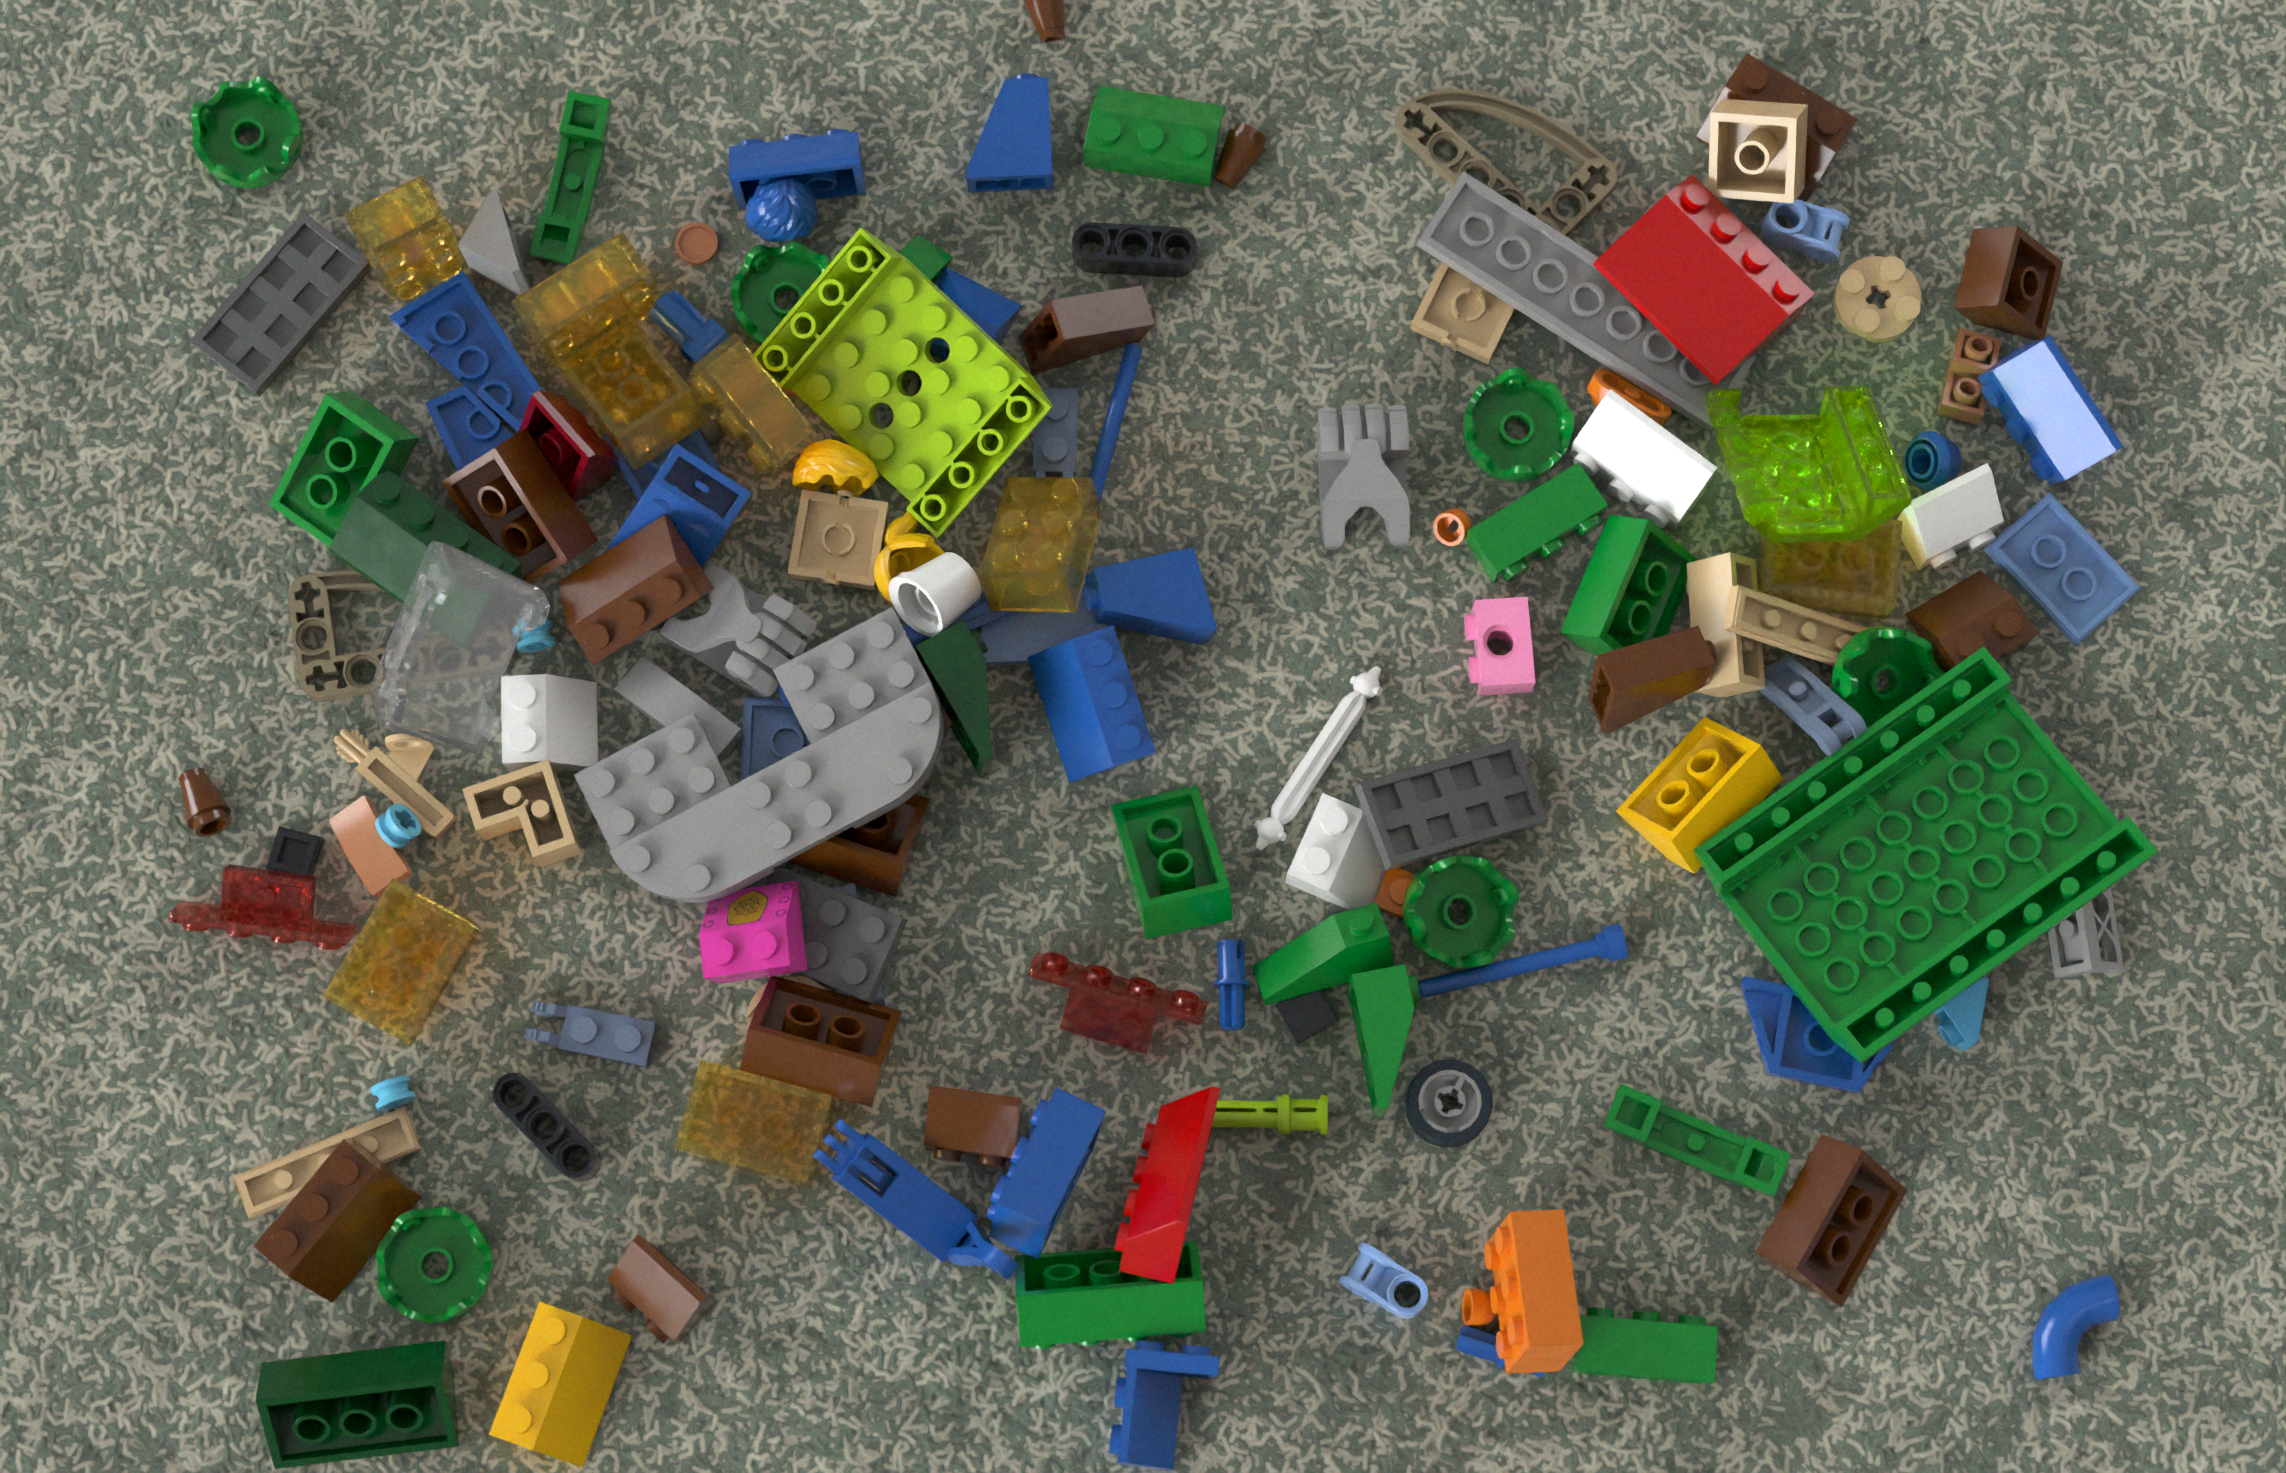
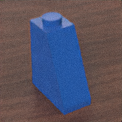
(1015, 141)
(1153, 596)

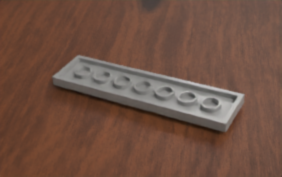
(1564, 292)

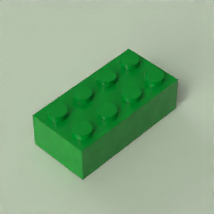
(1088, 1299)

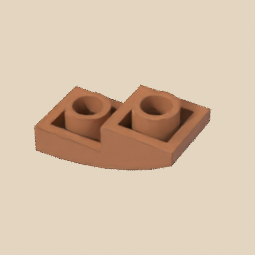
(1961, 390)
(366, 850)

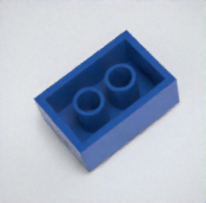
(1044, 1172)

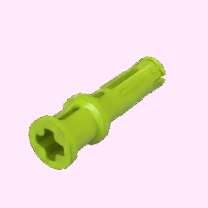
(1283, 1114)

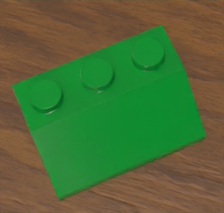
(1153, 136)
(1627, 587)

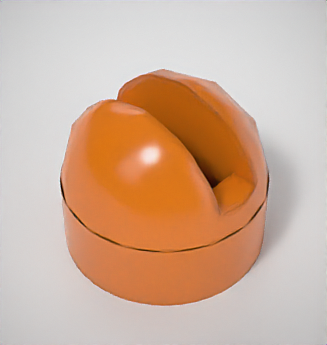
(1445, 519)
(1477, 1307)

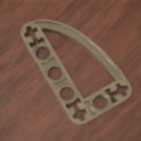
(1521, 116)
(328, 657)

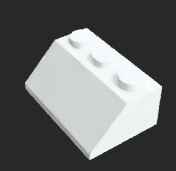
(1642, 461)

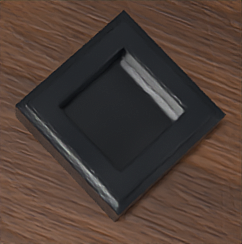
(295, 852)
(1306, 1015)

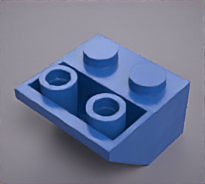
(1148, 1419)

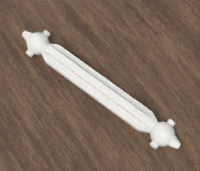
(1318, 758)

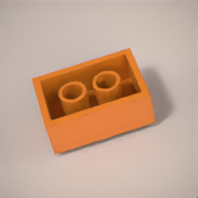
(1534, 1292)

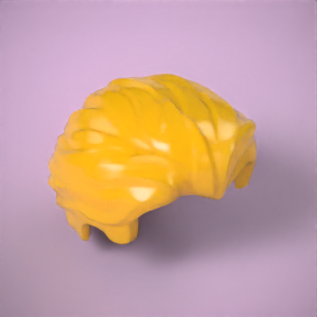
(834, 465)

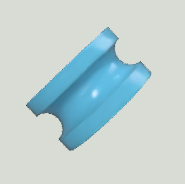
(538, 639)
(398, 826)
(393, 1093)

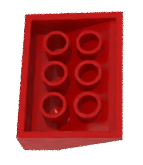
(1704, 280)

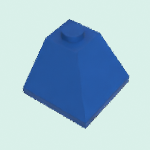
(984, 306)

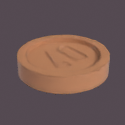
(696, 243)

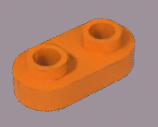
(1606, 379)

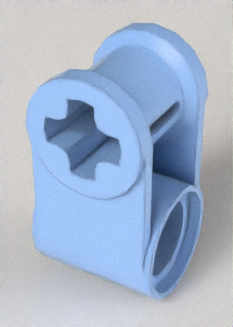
(1808, 230)
(1383, 1281)

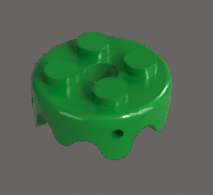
(231, 111)
(764, 277)
(1522, 398)
(1903, 656)
(1488, 904)
(403, 1258)

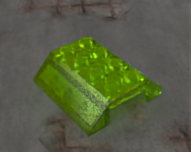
(1811, 473)

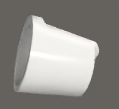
(935, 593)

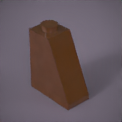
(1085, 327)
(1649, 676)

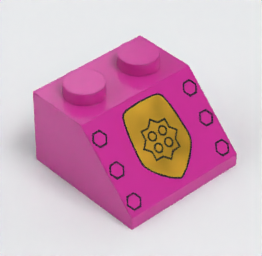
(753, 934)

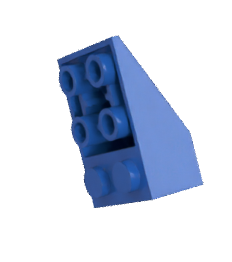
(695, 499)

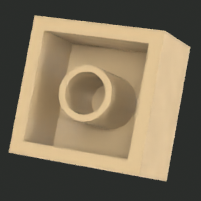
(1757, 150)

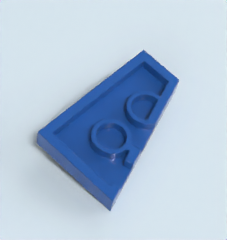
(466, 426)

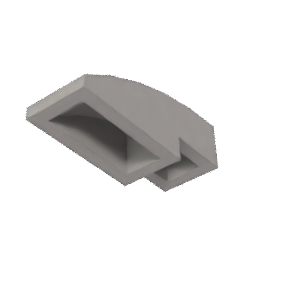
(667, 700)

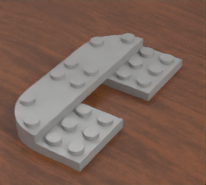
(871, 748)

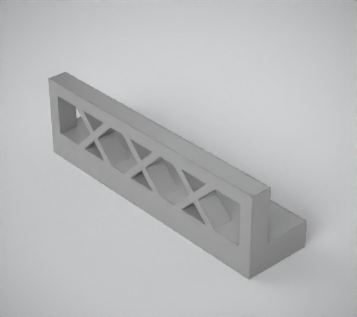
(2077, 938)

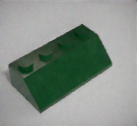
(392, 529)
(358, 1404)

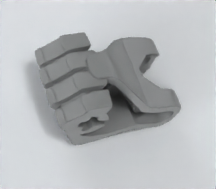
(1363, 467)
(742, 633)

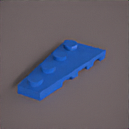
(470, 344)

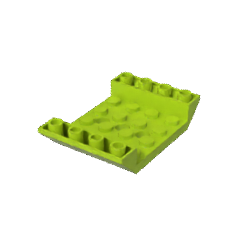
(858, 337)

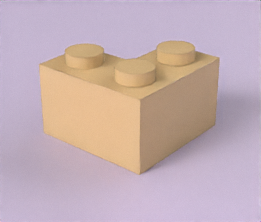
(530, 801)

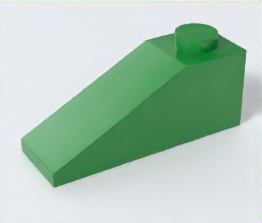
(1326, 955)

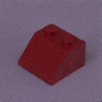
(569, 444)

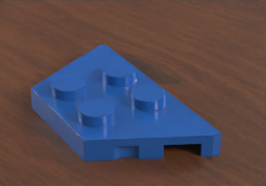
(1797, 1045)

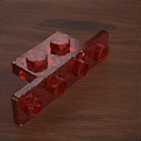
(266, 905)
(1113, 1006)

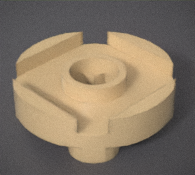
(1888, 277)

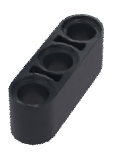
(1116, 237)
(531, 1112)

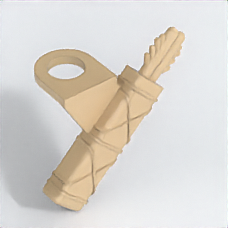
(398, 774)

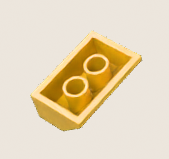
(1699, 791)
(560, 1384)

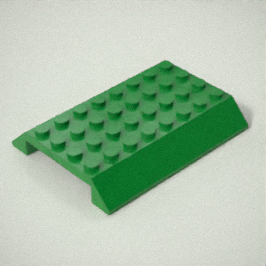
(1919, 857)

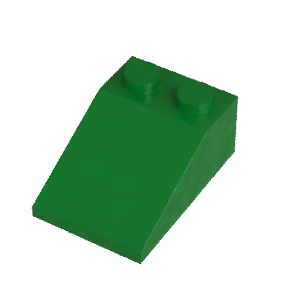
(337, 459)
(1172, 862)
(1382, 1014)

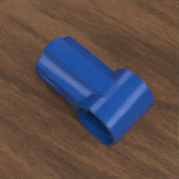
(687, 326)

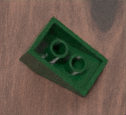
(958, 673)

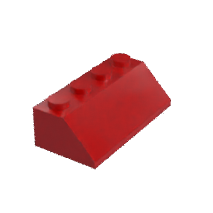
(1167, 1186)

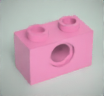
(1508, 621)

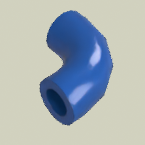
(2067, 1320)

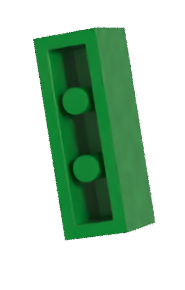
(1537, 524)
(1647, 1347)

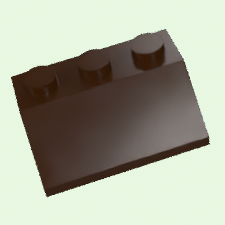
(1826, 123)
(521, 506)
(631, 589)
(874, 853)
(820, 1040)
(1831, 1219)
(337, 1220)

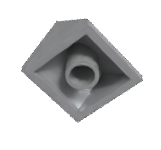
(492, 247)

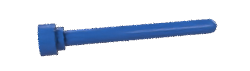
(1606, 944)

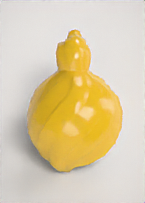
(903, 551)

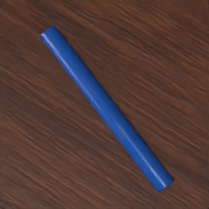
(1114, 417)

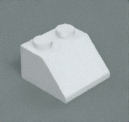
(1952, 518)
(549, 721)
(1338, 856)

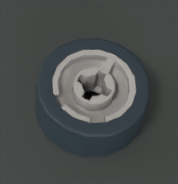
(1425, 1107)

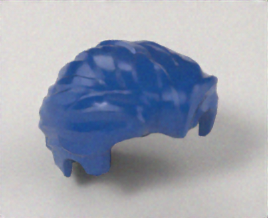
(782, 211)

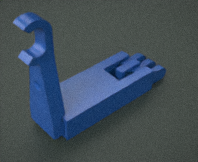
(911, 1201)

